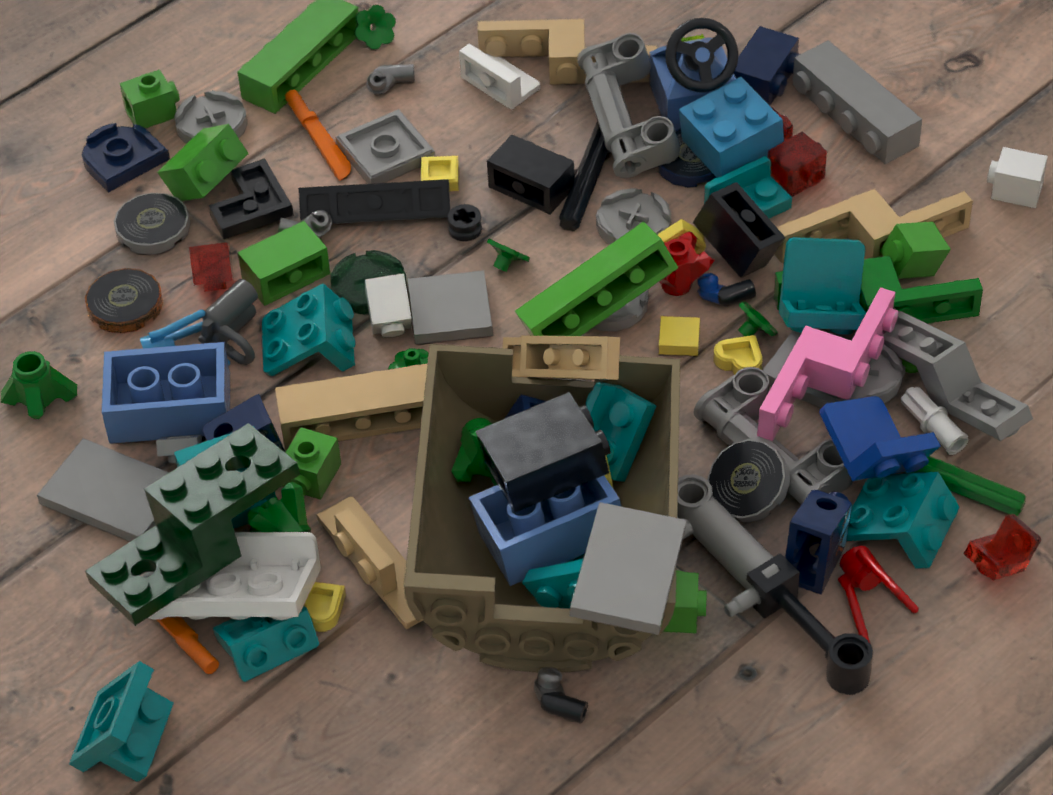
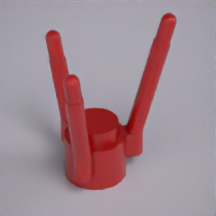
(865, 572)

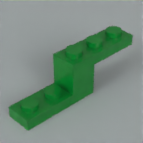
(925, 303)

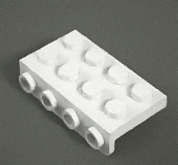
(264, 582)

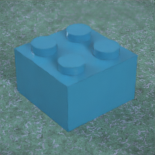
(730, 127)

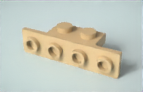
(371, 554)

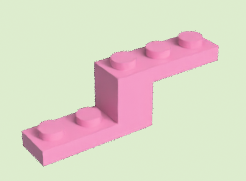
(827, 364)

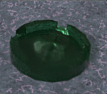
(350, 275)

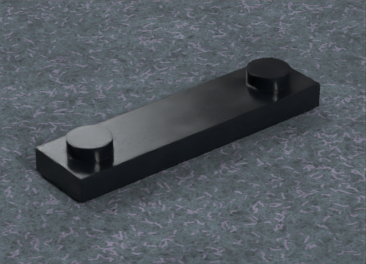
(378, 201)

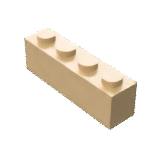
(354, 404)

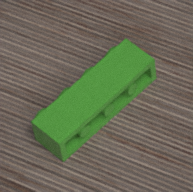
(298, 53)
(599, 285)

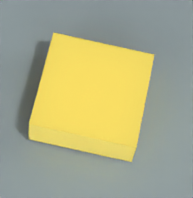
(441, 168)
(679, 335)

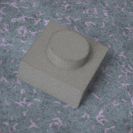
(168, 445)

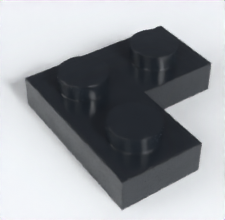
(258, 204)

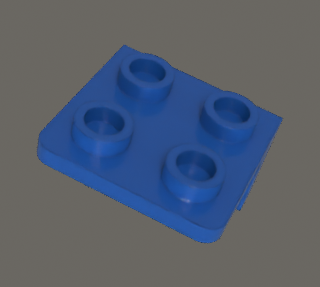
(871, 441)

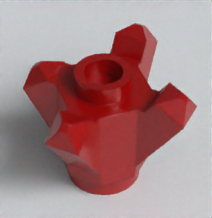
(689, 265)

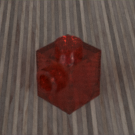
(798, 163)
(211, 265)

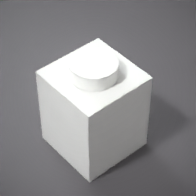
(1017, 177)
(388, 305)

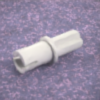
(934, 420)

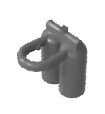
(228, 316)

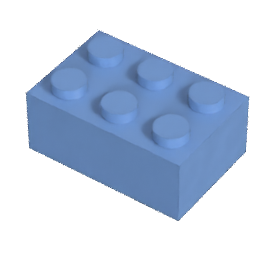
(164, 391)
(541, 533)

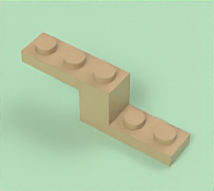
(554, 38)
(871, 220)
(565, 357)

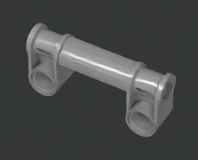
(615, 65)
(733, 413)

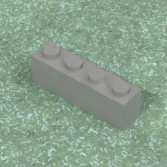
(857, 102)

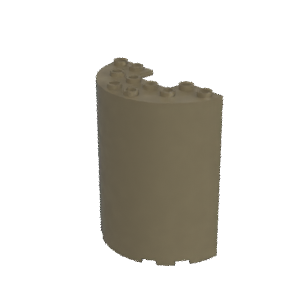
(449, 568)

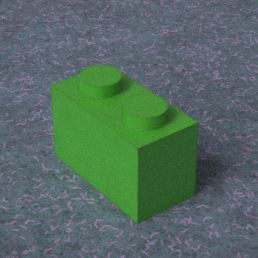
(203, 162)
(284, 262)

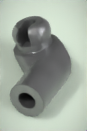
(388, 75)
(318, 221)

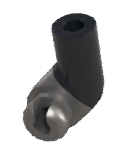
(553, 698)

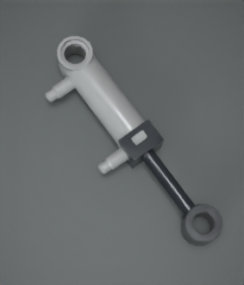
(768, 582)

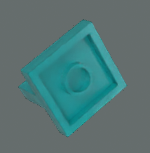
(123, 725)

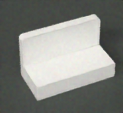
(496, 77)

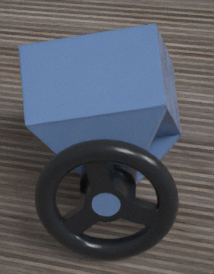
(691, 68)

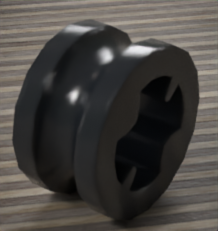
(462, 231)

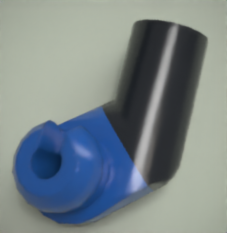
(724, 295)

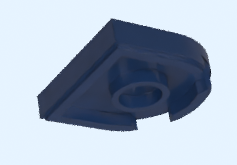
(121, 154)

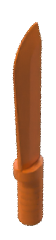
(328, 148)
(188, 641)

